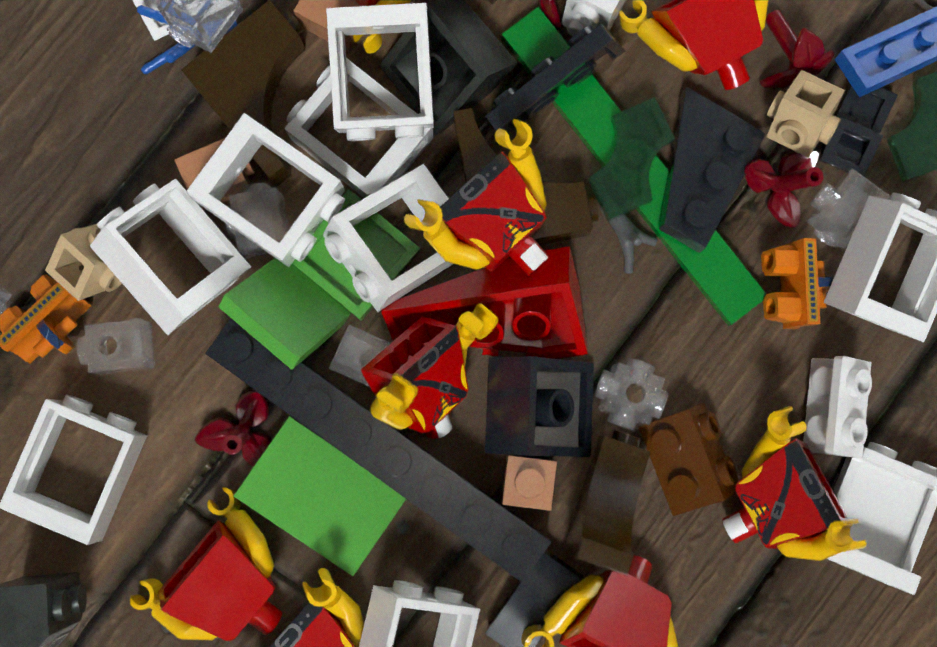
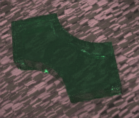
(916, 145)
(625, 179)

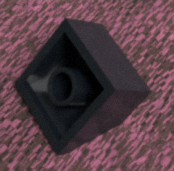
(539, 407)

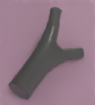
(629, 237)

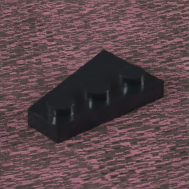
(548, 75)
(705, 168)

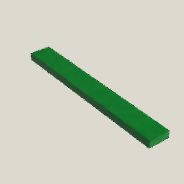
(589, 113)

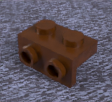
(690, 459)

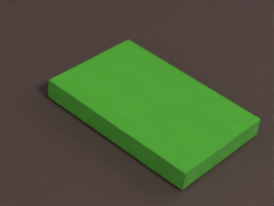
(320, 496)

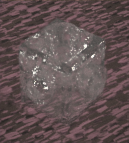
(613, 397)

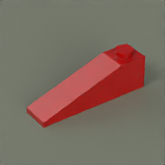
(534, 312)

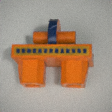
(801, 284)
(44, 323)

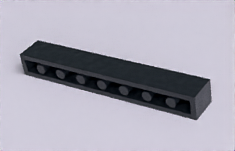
(383, 452)

